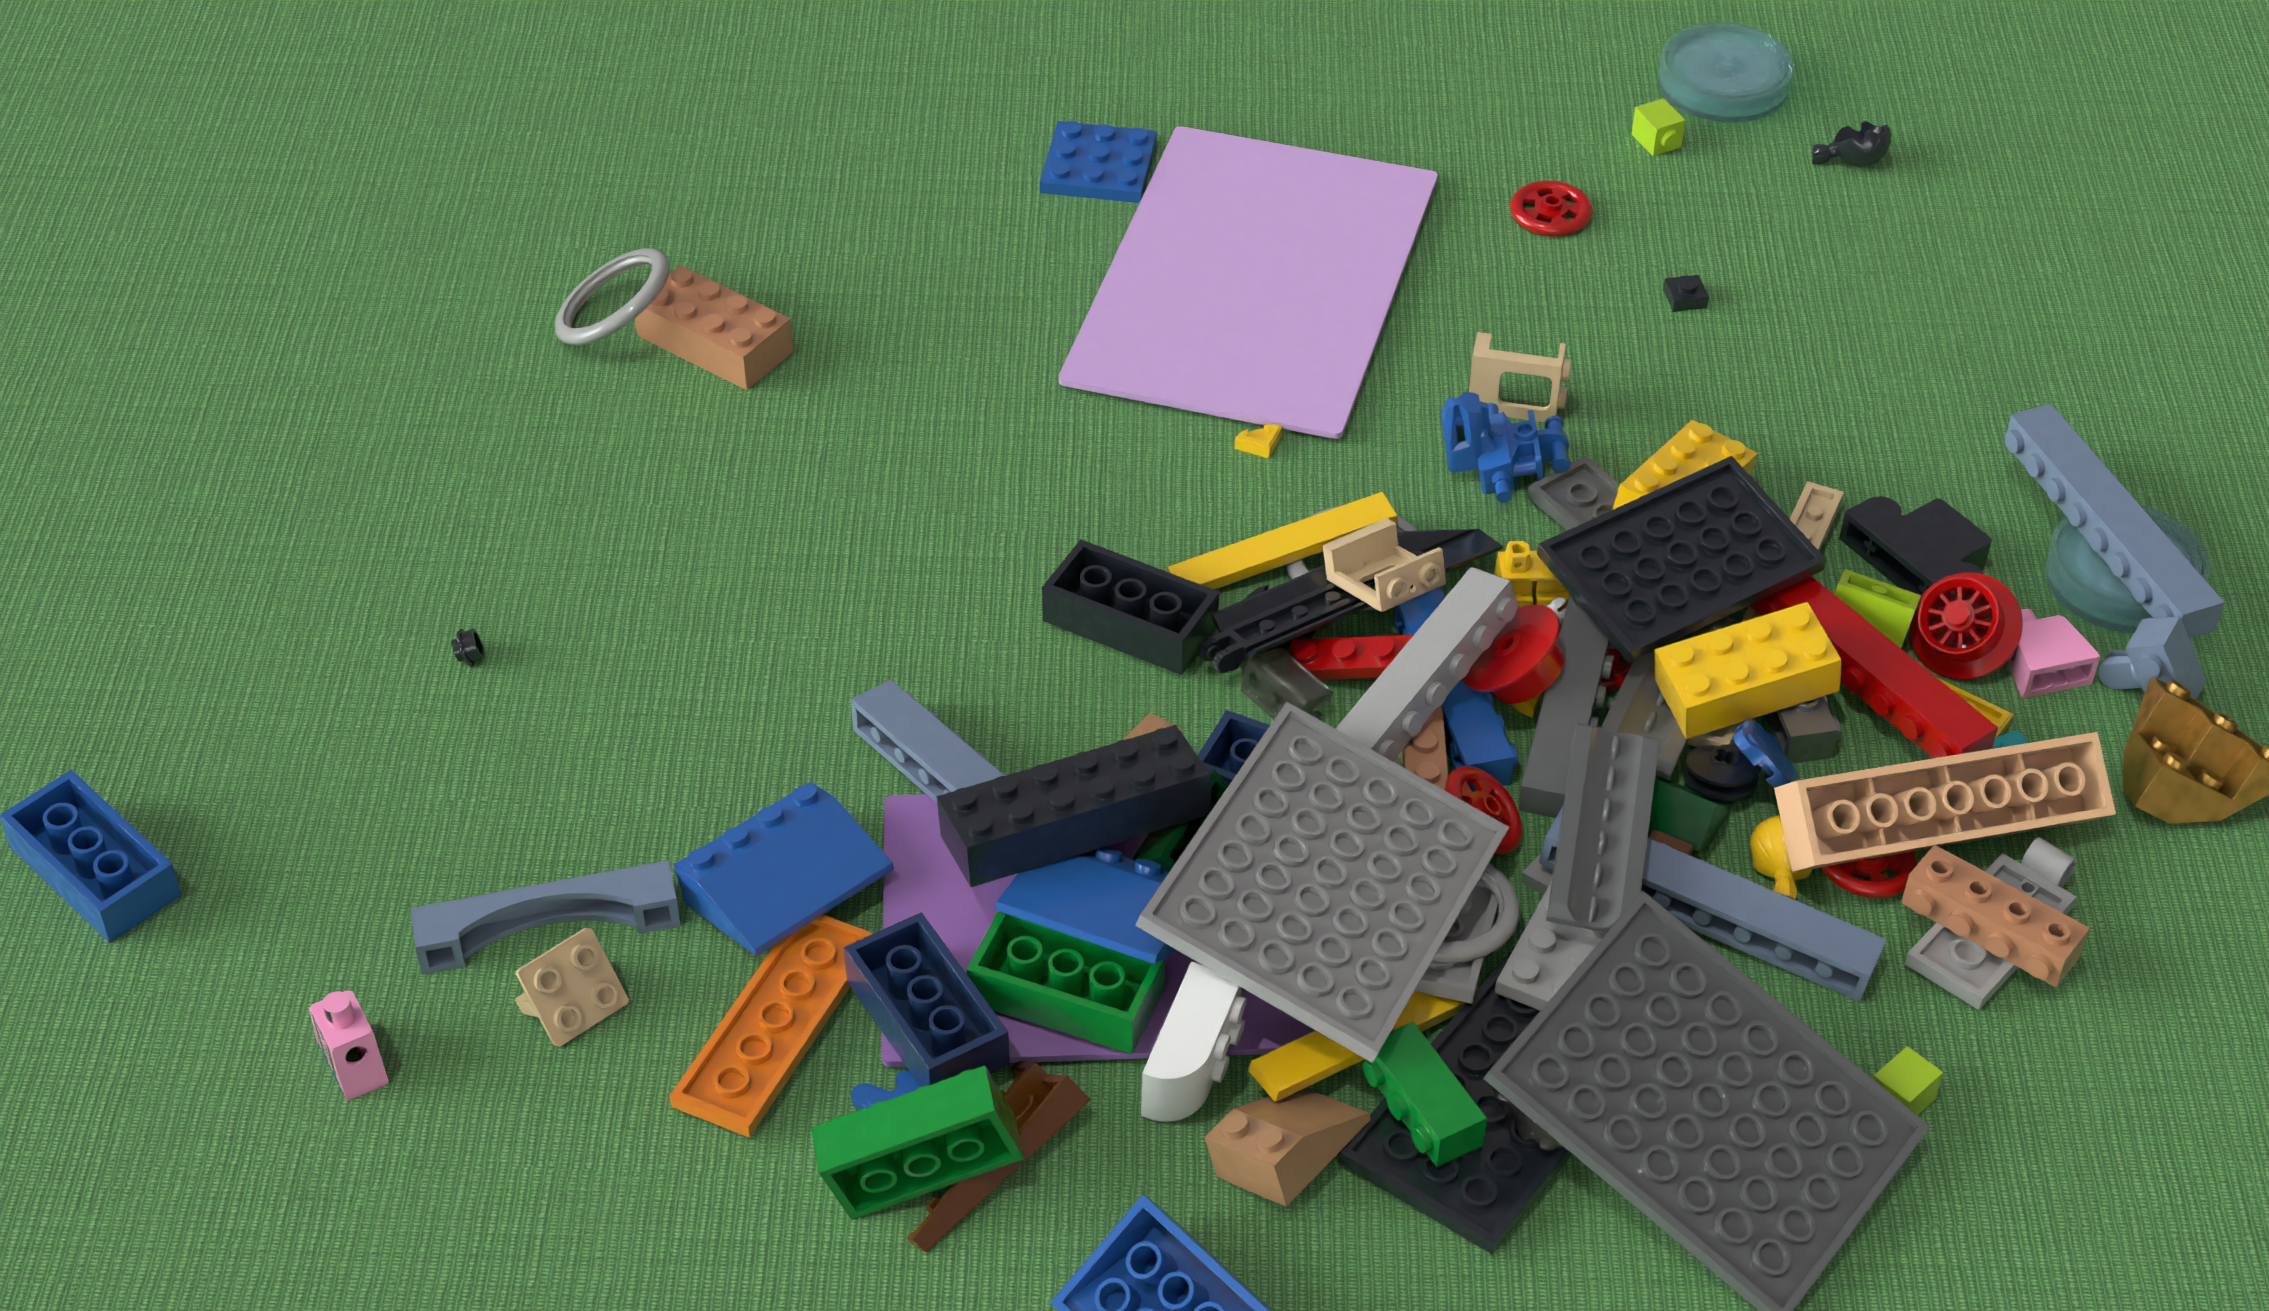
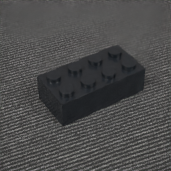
(1130, 606)

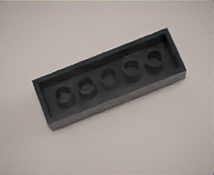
(1074, 805)

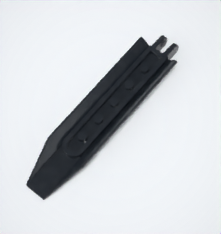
(1314, 602)

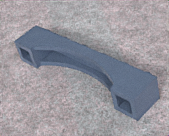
(458, 928)

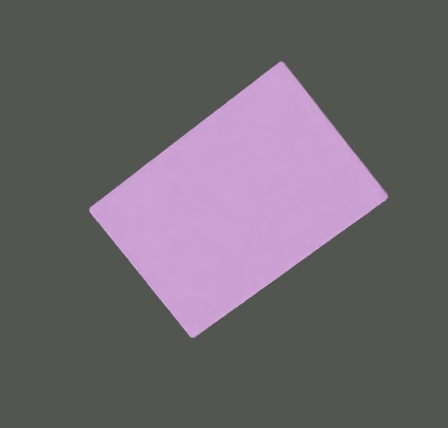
(1252, 282)

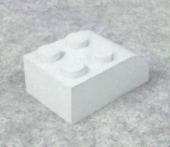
(1192, 1045)

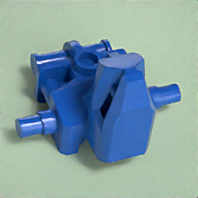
(1501, 450)

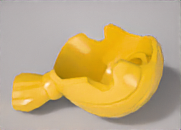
(1772, 857)

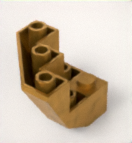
(2189, 760)

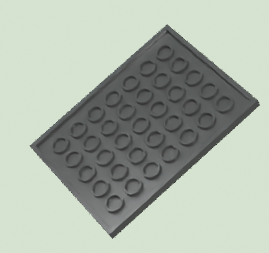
(1708, 1106)

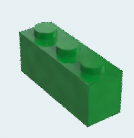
(1426, 1096)

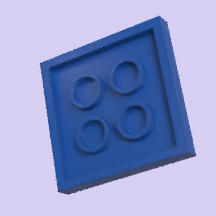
(1098, 161)

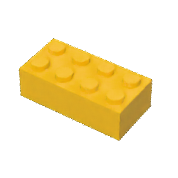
(1685, 453)
(1747, 670)

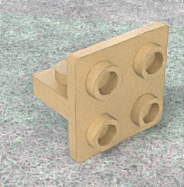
(570, 987)

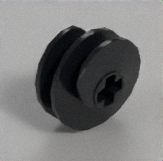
(1721, 773)

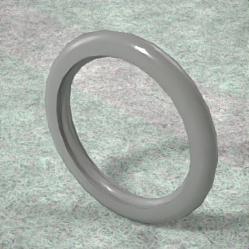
(628, 312)
(1498, 935)

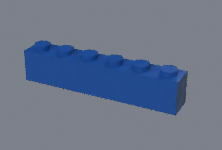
(1470, 724)

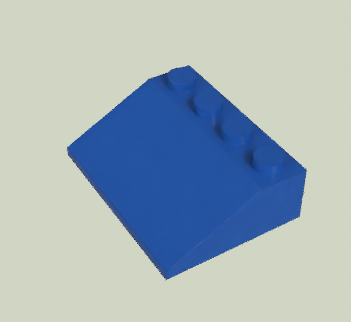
(781, 869)
(1092, 899)
(1154, 1267)

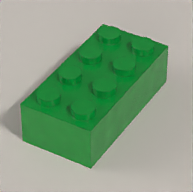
(1066, 982)
(917, 1142)

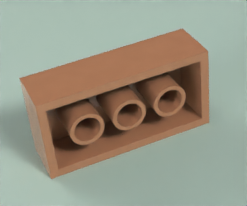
(716, 328)

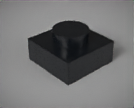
(1685, 293)

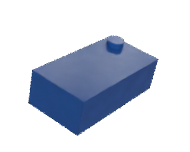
(90, 855)

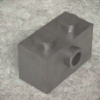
(1805, 730)

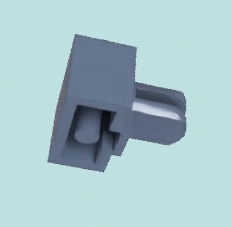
(2156, 650)

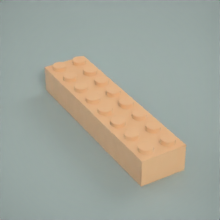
(1944, 801)

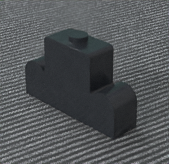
(1917, 546)

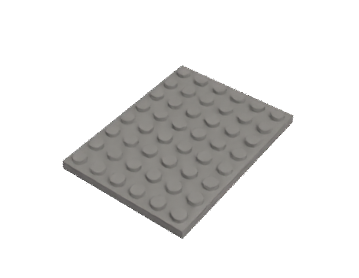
(1324, 880)

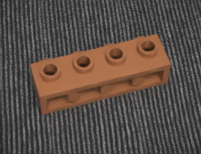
(1992, 915)

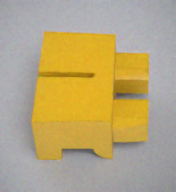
(1529, 576)

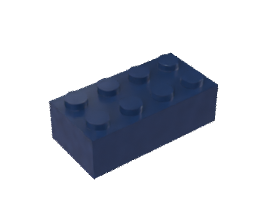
(925, 1002)

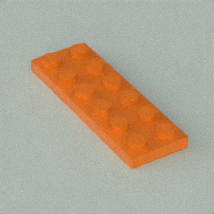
(769, 1028)

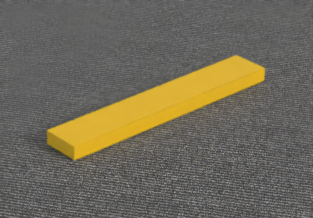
(1283, 544)
(1318, 1057)

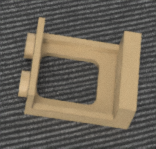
(1490, 364)
(1376, 555)

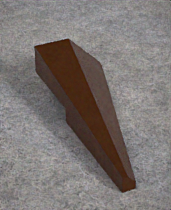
(1041, 1108)

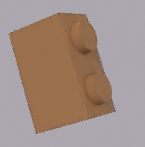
(1282, 1143)

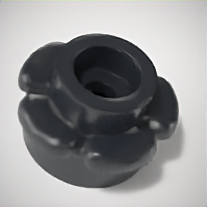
(468, 646)

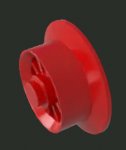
(1966, 626)
(1521, 657)

